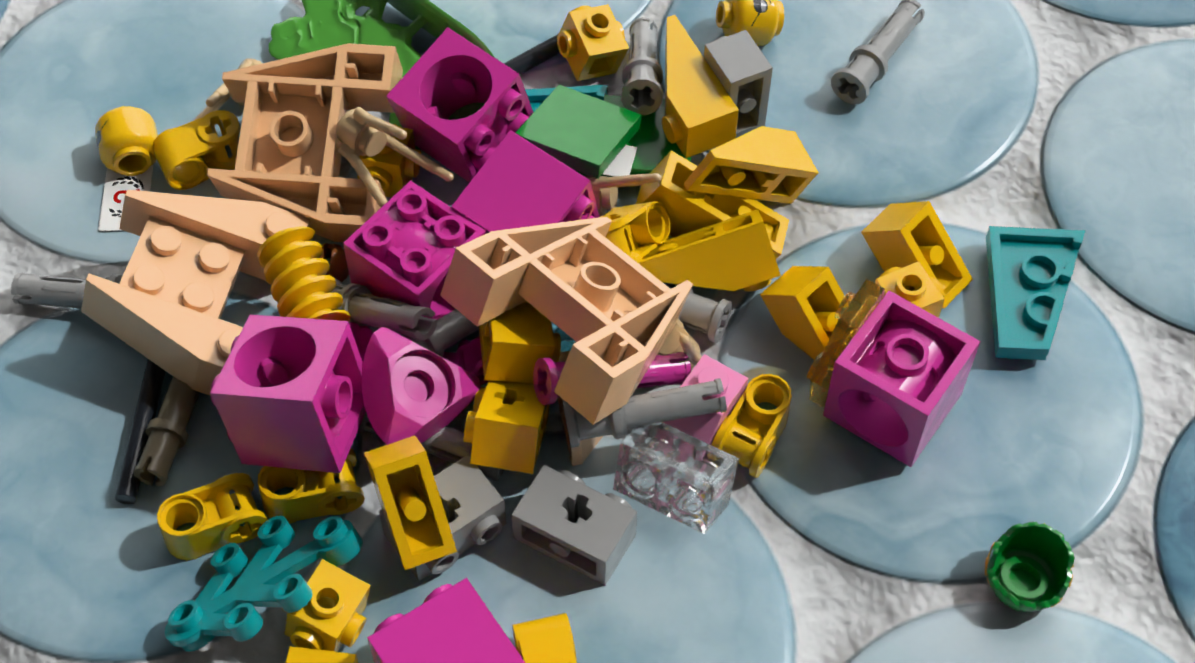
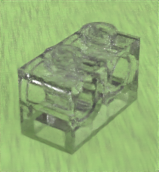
(675, 474)

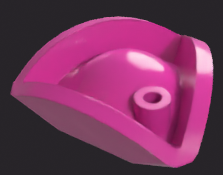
(411, 388)

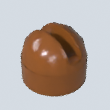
(338, 262)

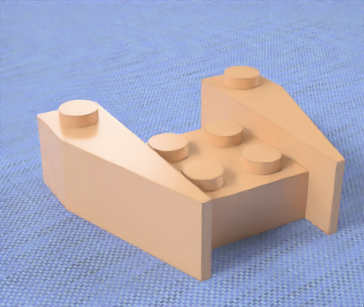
(290, 133)
(183, 278)
(583, 287)

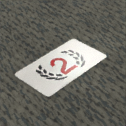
(114, 194)

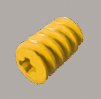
(300, 276)

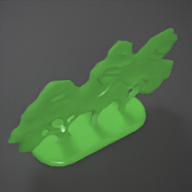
(336, 23)

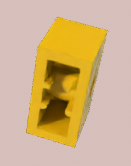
(506, 426)

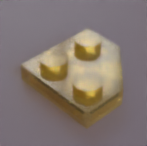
(851, 316)

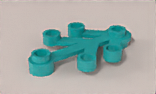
(199, 621)

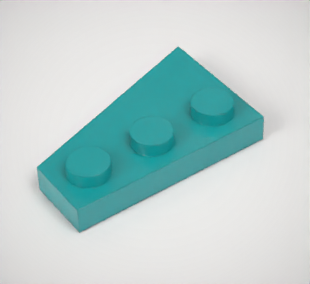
(1028, 286)

